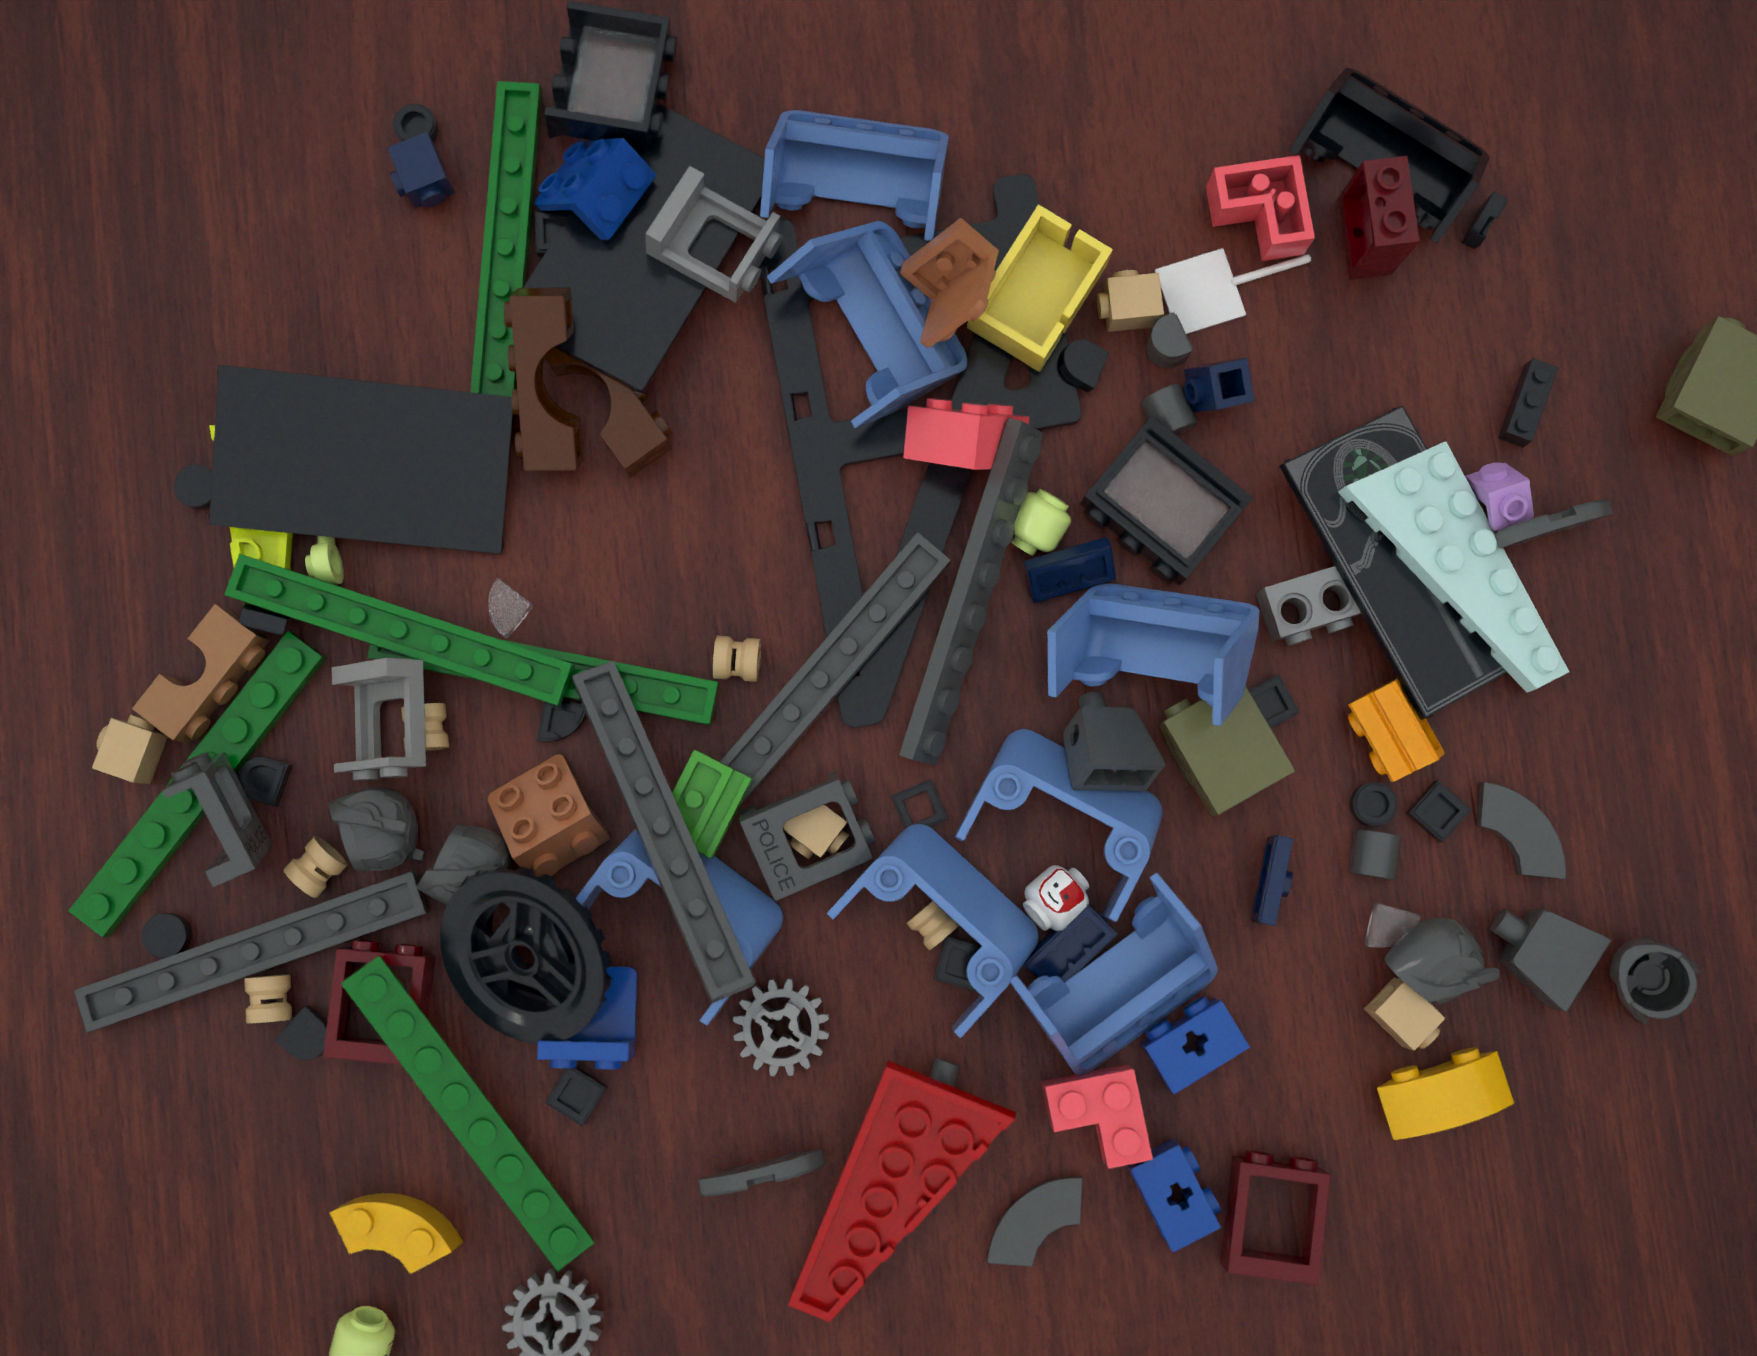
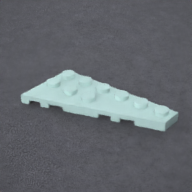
(1451, 548)

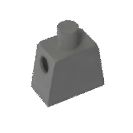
(1109, 748)
(1549, 954)

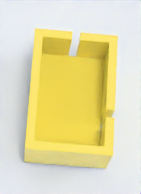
(1040, 288)

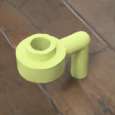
(325, 561)

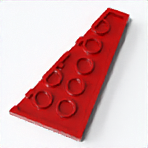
(899, 1168)

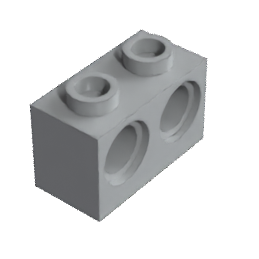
(1307, 596)

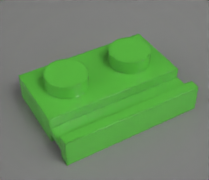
(709, 799)

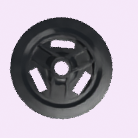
(495, 977)

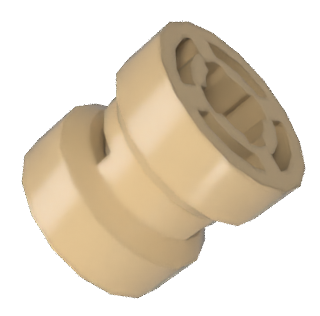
(747, 658)
(434, 735)
(315, 867)
(265, 988)

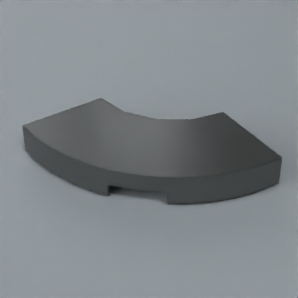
(1554, 523)
(1523, 829)
(778, 1169)
(1034, 1217)

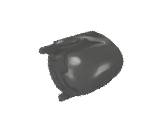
(377, 828)
(463, 857)
(1439, 960)
(1653, 979)

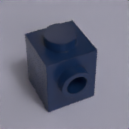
(420, 171)
(1218, 385)

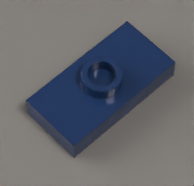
(1070, 570)
(1273, 880)
(1069, 950)

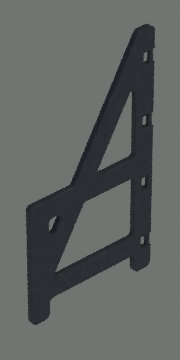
(827, 446)

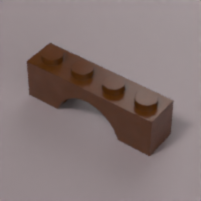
(630, 430)
(548, 434)

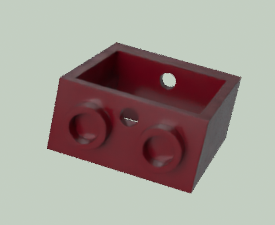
(1383, 209)
(366, 1049)
(1268, 1264)

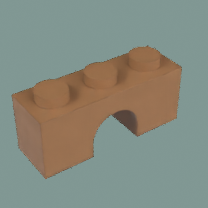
(228, 651)

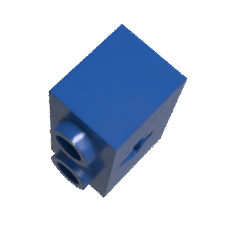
(1181, 1066)
(1180, 1221)

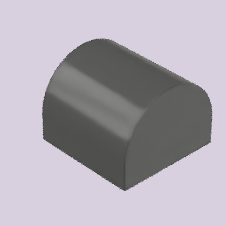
(1168, 343)
(1170, 409)
(1374, 854)

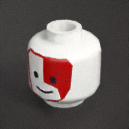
(1056, 897)

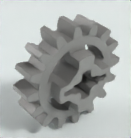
(803, 1041)
(552, 1300)

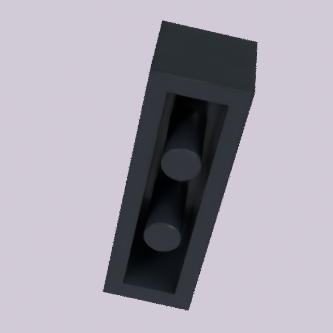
(1528, 402)

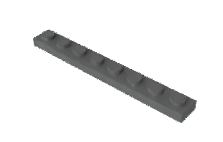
(971, 592)
(836, 661)
(663, 832)
(251, 951)

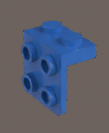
(598, 183)
(609, 1035)

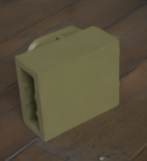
(1716, 387)
(1224, 760)

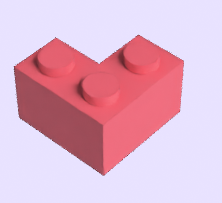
(1269, 194)
(956, 436)
(1109, 1101)

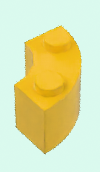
(1445, 1094)
(398, 1226)

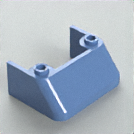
(855, 163)
(884, 309)
(1157, 637)
(1036, 761)
(967, 897)
(749, 910)
(1125, 986)

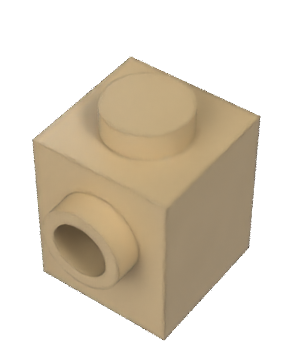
(1130, 301)
(129, 749)
(817, 832)
(1405, 1015)

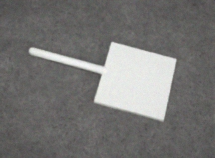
(1205, 290)

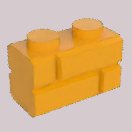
(1394, 731)

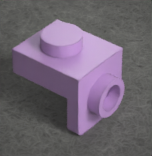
(1504, 494)

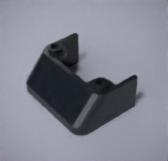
(1370, 122)

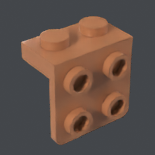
(955, 275)
(546, 818)

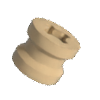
(932, 924)

